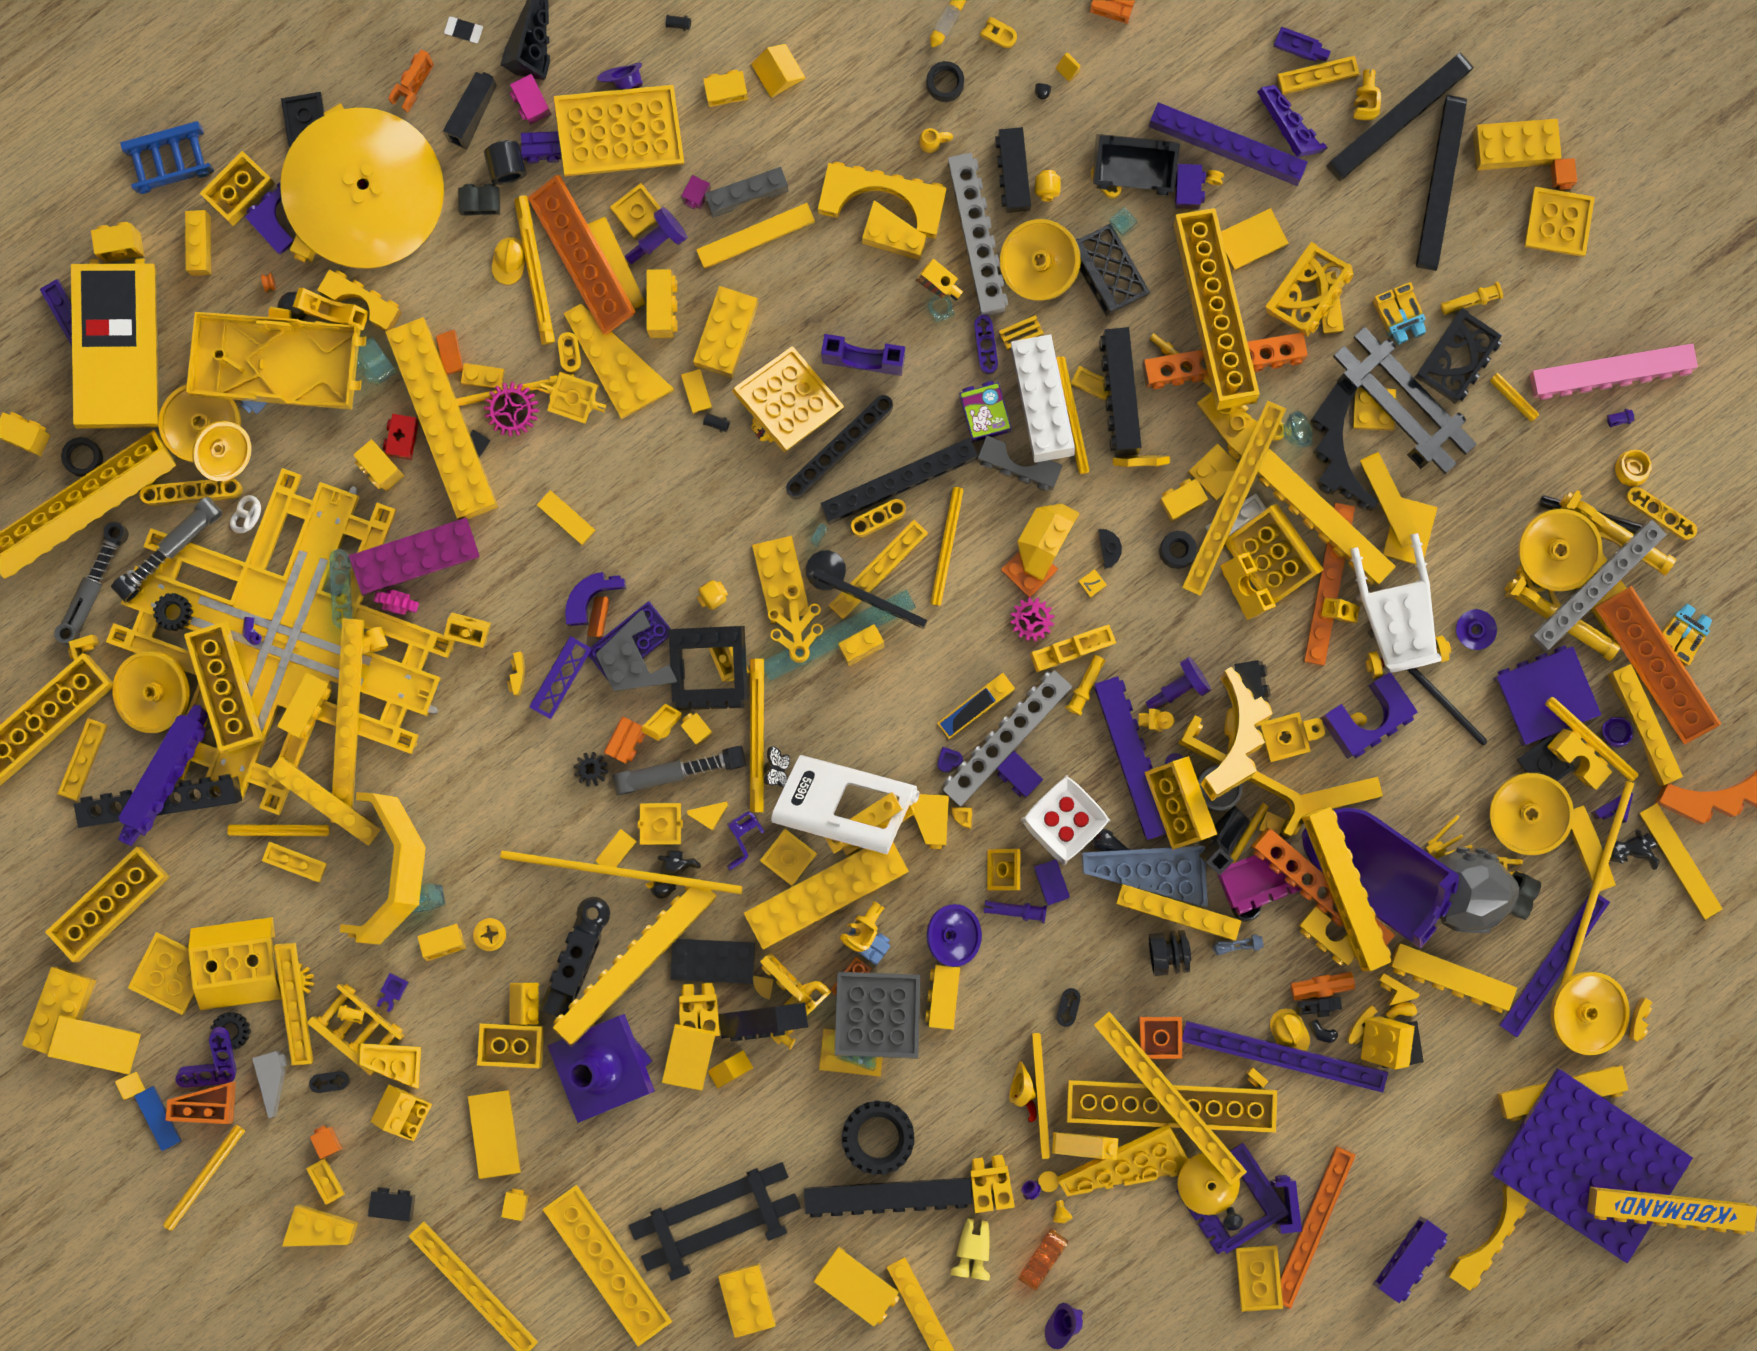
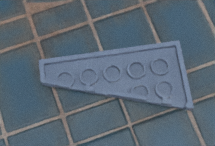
(1158, 870)

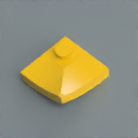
(1214, 471)

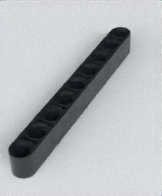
(1399, 116)
(1441, 183)

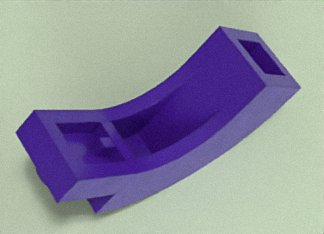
(579, 598)

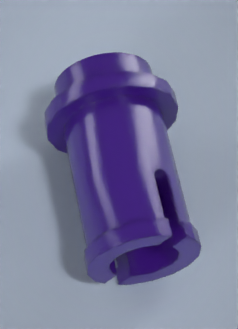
(1626, 416)

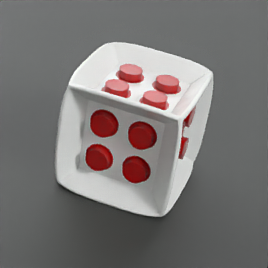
(1065, 820)

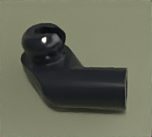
(1321, 1034)

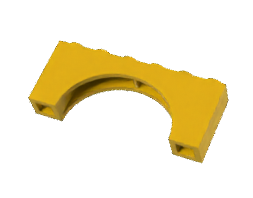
(845, 182)

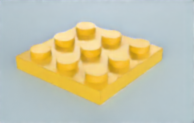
(1559, 221)
(165, 974)

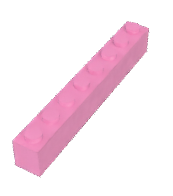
(1612, 371)

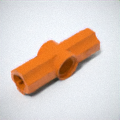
(1322, 986)

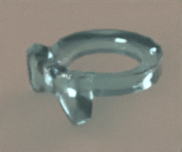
(938, 317)

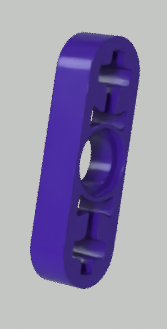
(989, 329)

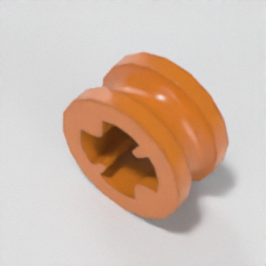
(268, 282)

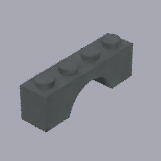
(759, 186)
(1043, 473)

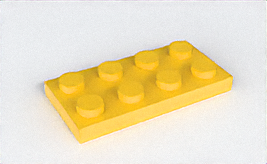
(777, 568)

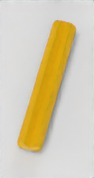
(1514, 397)

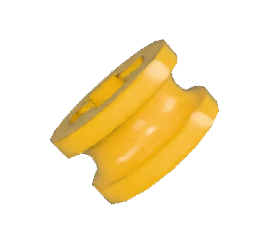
(1214, 177)

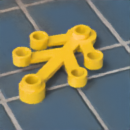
(796, 626)

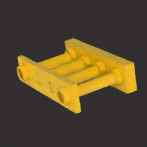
(876, 815)
(336, 1037)

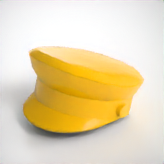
(1633, 467)

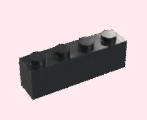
(1014, 170)

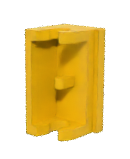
(441, 942)

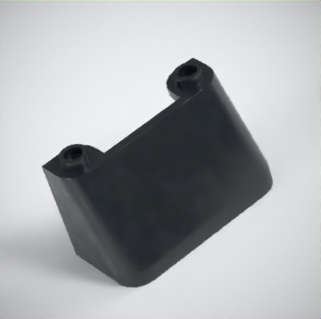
(1135, 163)

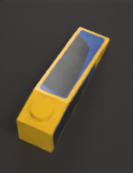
(976, 705)

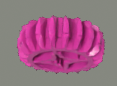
(513, 418)

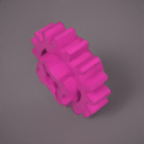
(396, 602)
(1022, 617)

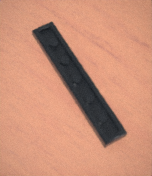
(869, 598)

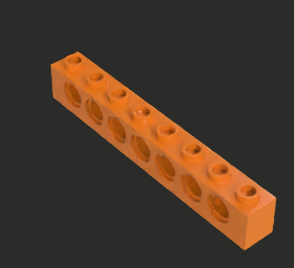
(1152, 367)
(1270, 839)

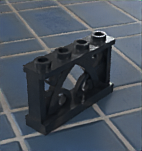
(1458, 328)

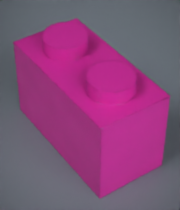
(530, 99)

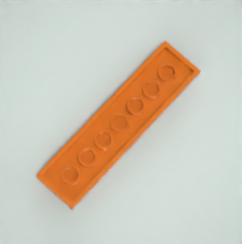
(581, 255)
(1658, 665)

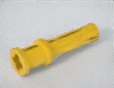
(1481, 297)
(1081, 694)

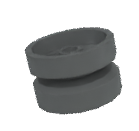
(1226, 800)

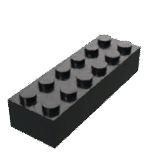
(1121, 390)

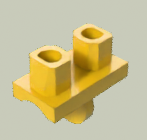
(1156, 720)

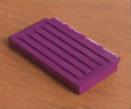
(1253, 882)

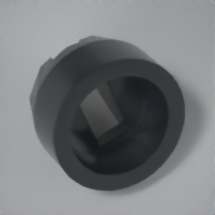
(1042, 90)

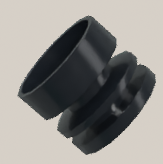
(1169, 953)

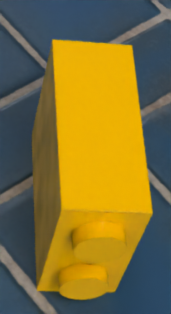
(861, 645)

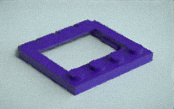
(1264, 1195)

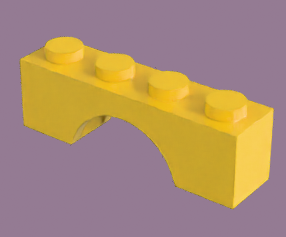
(338, 288)

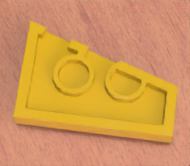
(394, 1062)

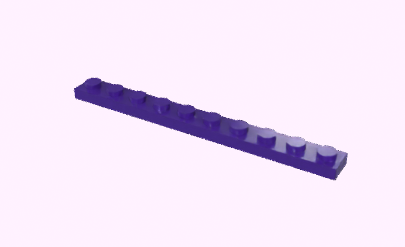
(1284, 1056)

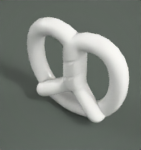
(251, 517)

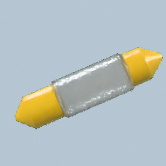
(946, 22)

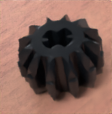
(598, 769)

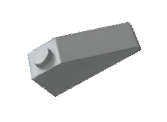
(271, 1074)

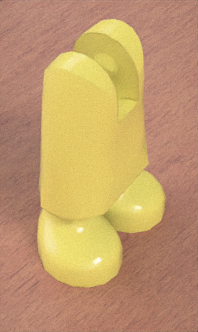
(975, 1248)

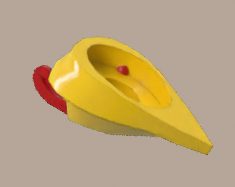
(1022, 1091)

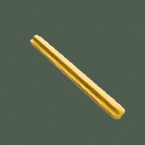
(1080, 453)
(947, 544)
(1587, 735)
(203, 1178)

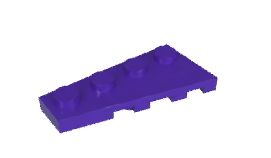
(1290, 123)

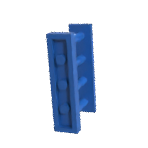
(153, 142)

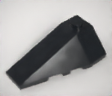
(528, 43)

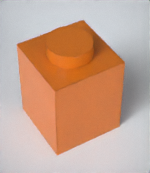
(1563, 173)
(325, 1141)

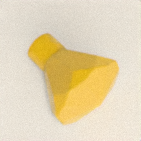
(1061, 1214)

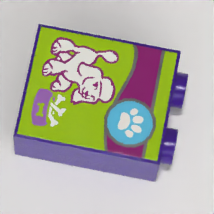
(985, 411)

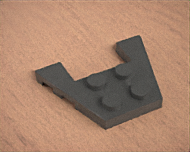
(624, 662)

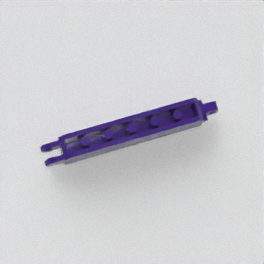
(162, 774)

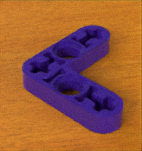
(219, 1064)

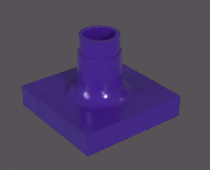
(615, 1068)

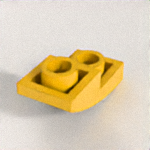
(516, 680)
(1637, 1025)
(1356, 1031)

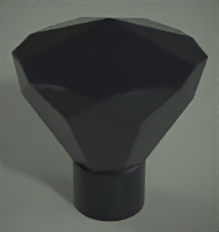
(1233, 1220)

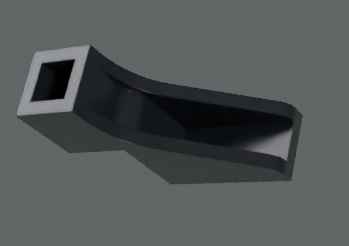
(1228, 831)

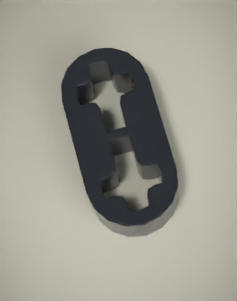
(1073, 1009)
(329, 1087)

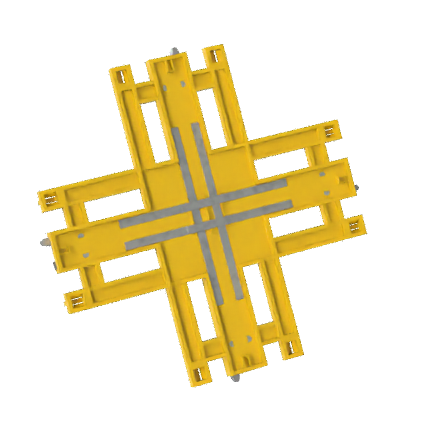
(294, 626)

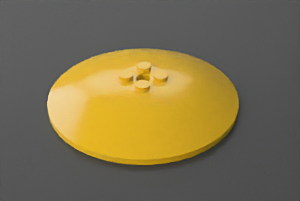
(355, 224)

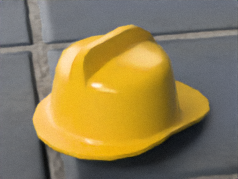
(508, 261)
(1289, 1029)

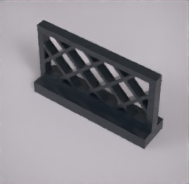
(1096, 281)

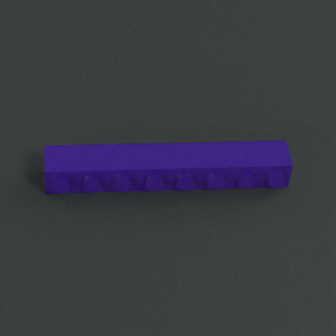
(1227, 144)
(1130, 753)

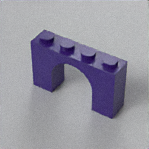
(265, 221)
(839, 353)
(1396, 710)

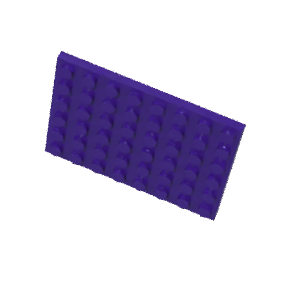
(1585, 1142)

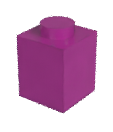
(695, 192)

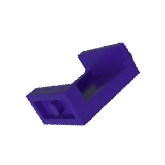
(1293, 1221)

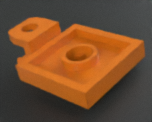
(412, 80)

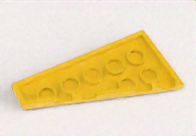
(621, 371)
(1137, 1162)

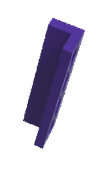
(551, 677)

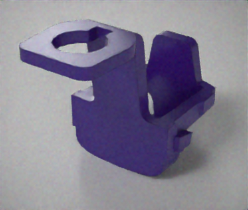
(739, 830)

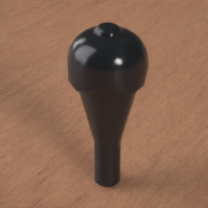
(1107, 842)

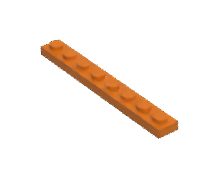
(1328, 588)

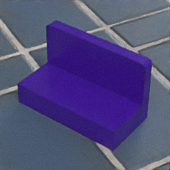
(1051, 882)

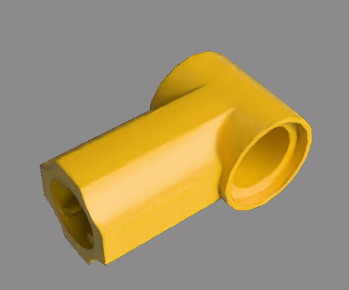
(374, 640)

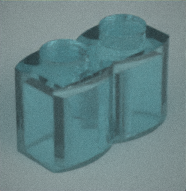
(375, 362)

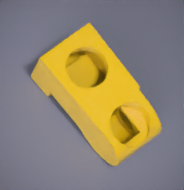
(1340, 610)

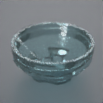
(1298, 430)

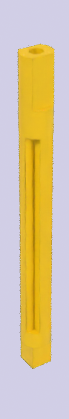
(534, 270)
(756, 735)

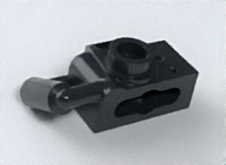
(1319, 1006)

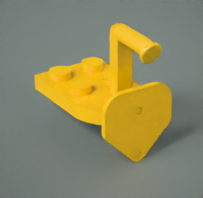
(800, 992)

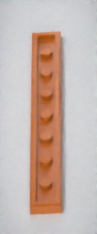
(1315, 1224)

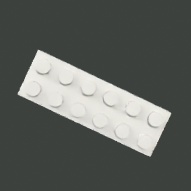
(1042, 398)

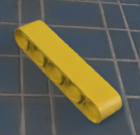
(606, 240)
(182, 488)
(1389, 498)

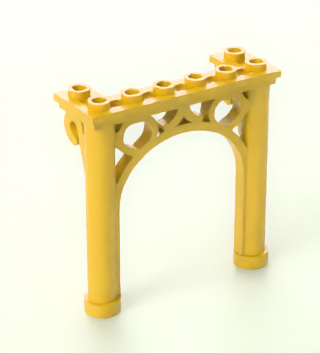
(1608, 530)

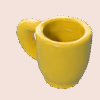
(931, 139)

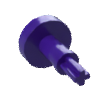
(667, 228)
(1191, 679)

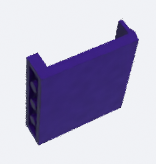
(1534, 683)

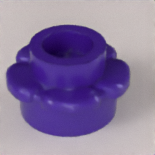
(1031, 1189)

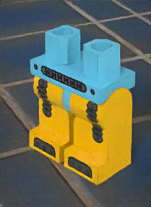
(1400, 312)
(1688, 631)

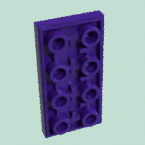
(645, 641)

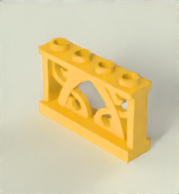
(1297, 274)

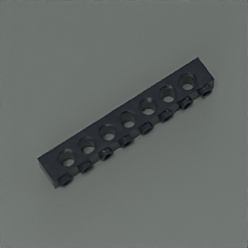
(899, 481)
(230, 794)

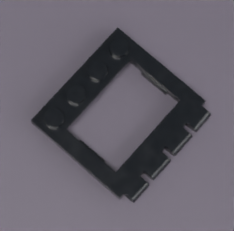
(709, 638)

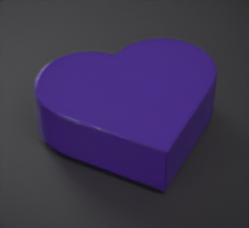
(948, 759)

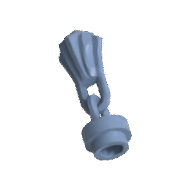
(1223, 947)

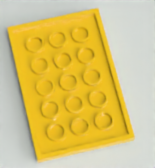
(618, 130)

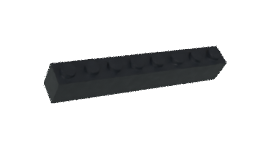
(887, 1195)

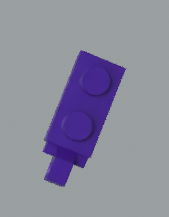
(1300, 45)

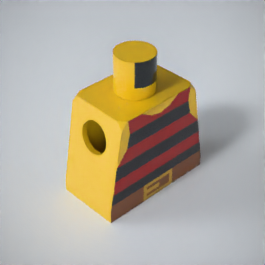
(933, 275)

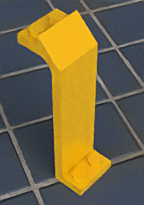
(1290, 796)

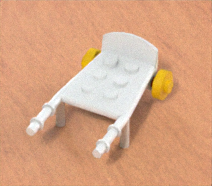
(1401, 620)

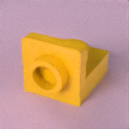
(85, 644)

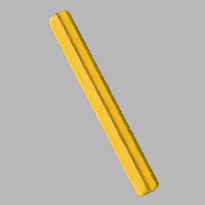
(278, 830)

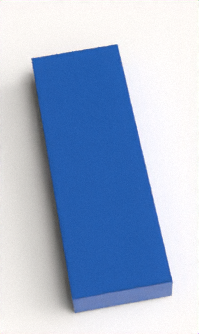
(155, 1115)

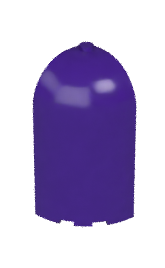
(1400, 878)

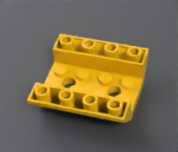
(234, 978)

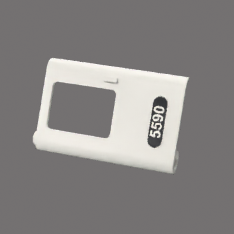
(814, 794)

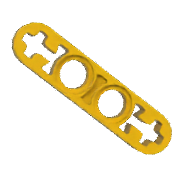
(1659, 516)

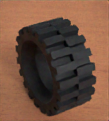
(859, 1157)

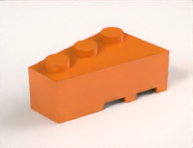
(204, 1106)

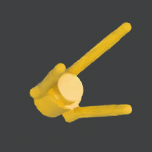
(1438, 849)

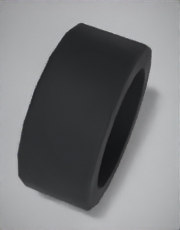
(948, 66)
(68, 449)

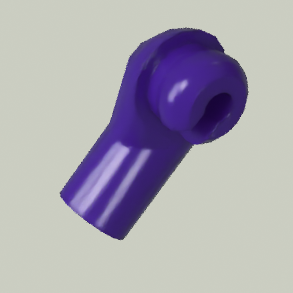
(249, 633)

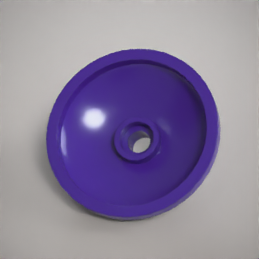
(963, 935)

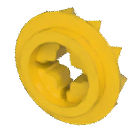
(482, 928)

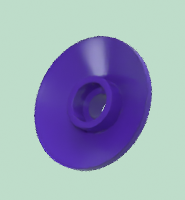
(1486, 629)

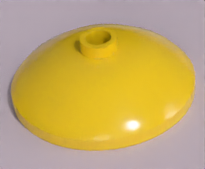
(232, 450)
(1194, 1190)

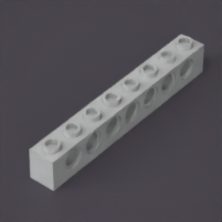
(966, 164)
(1598, 585)
(1059, 687)

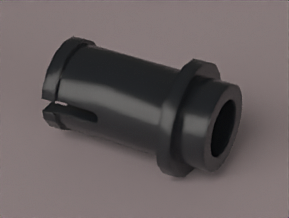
(678, 22)
(716, 422)

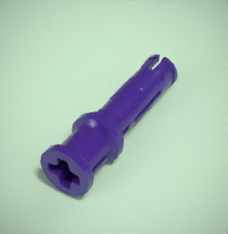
(1027, 911)

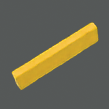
(1318, 75)
(82, 759)
(1342, 795)

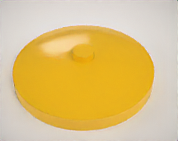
(1040, 260)
(186, 415)
(1560, 549)
(150, 691)
(1531, 813)
(1590, 1013)

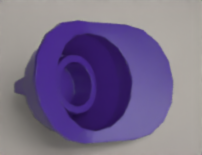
(623, 77)
(1063, 1325)

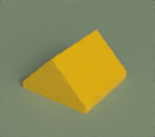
(777, 69)
(1003, 869)

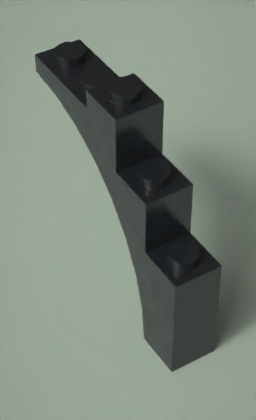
(1331, 450)

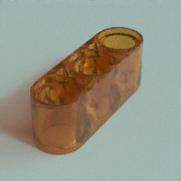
(1043, 1259)

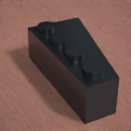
(762, 1022)

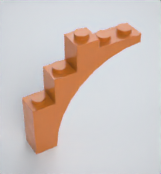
(1697, 805)

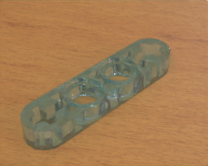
(340, 589)

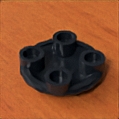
(827, 562)

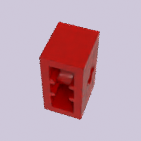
(405, 447)

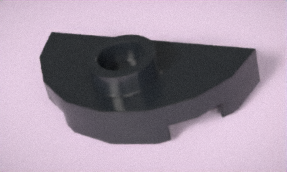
(1110, 547)

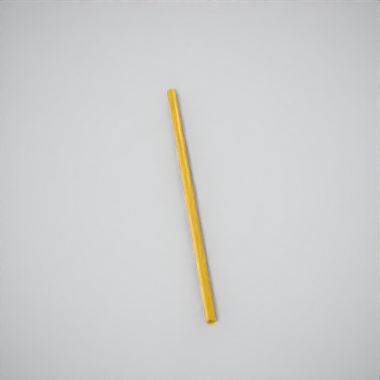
(621, 872)
(1598, 881)

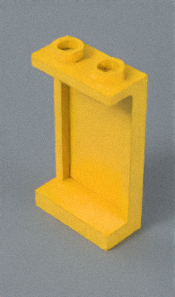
(857, 1287)

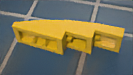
(1072, 648)
(1589, 847)

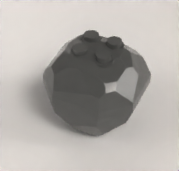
(1483, 893)

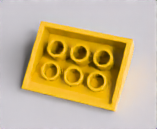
(1277, 551)

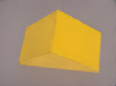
(709, 815)
(730, 1069)

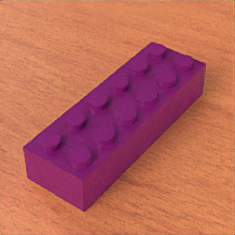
(414, 556)

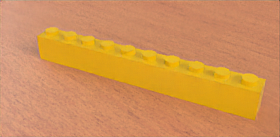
(1315, 511)
(632, 964)

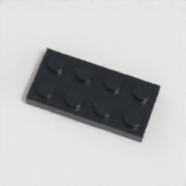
(712, 961)

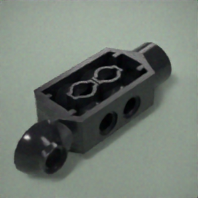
(587, 937)

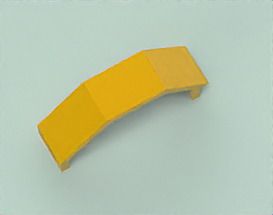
(405, 872)

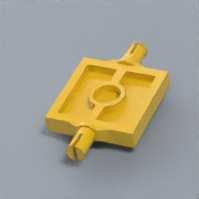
(572, 397)

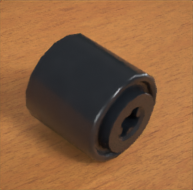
(504, 162)

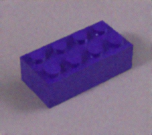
(1410, 1260)

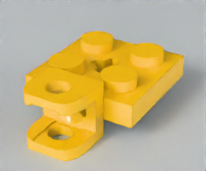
(1300, 734)

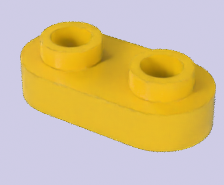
(569, 353)

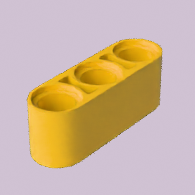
(872, 526)

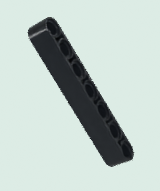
(842, 437)

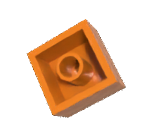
(1161, 1037)

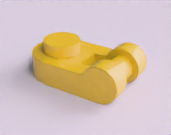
(1005, 37)

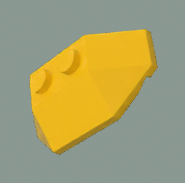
(1045, 537)

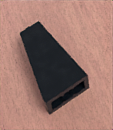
(470, 110)

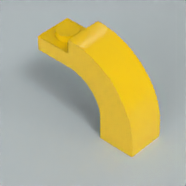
(330, 310)

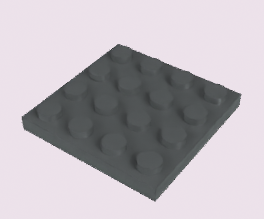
(877, 1015)

